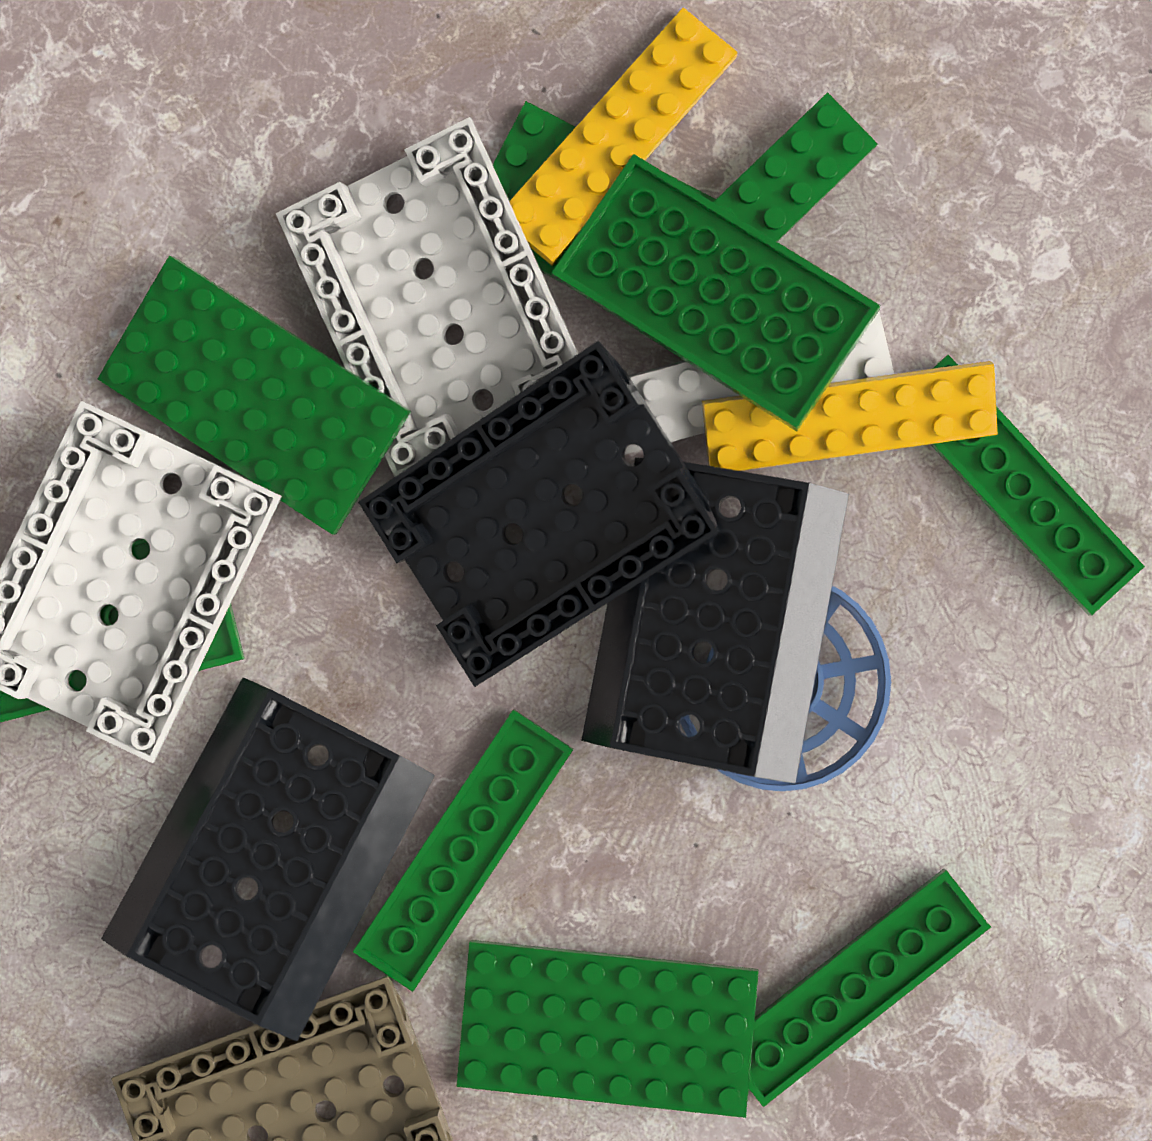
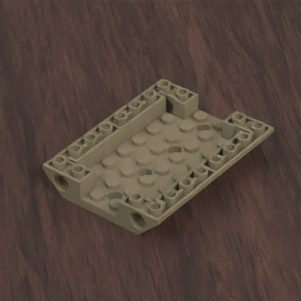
(277, 1082)

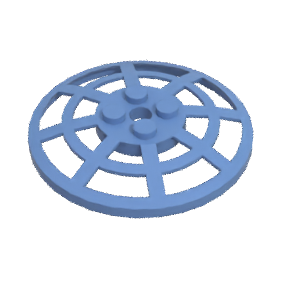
(836, 718)

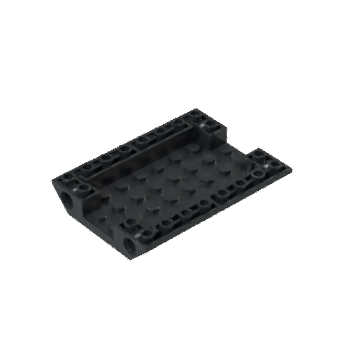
(516, 472)
(760, 625)
(308, 879)

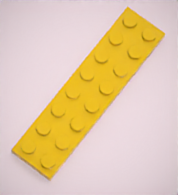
(625, 122)
(857, 418)

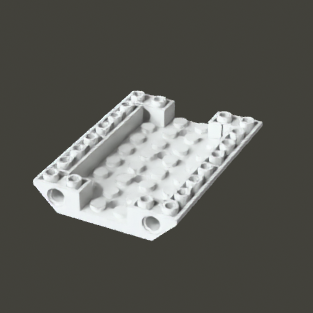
(394, 323)
(79, 557)

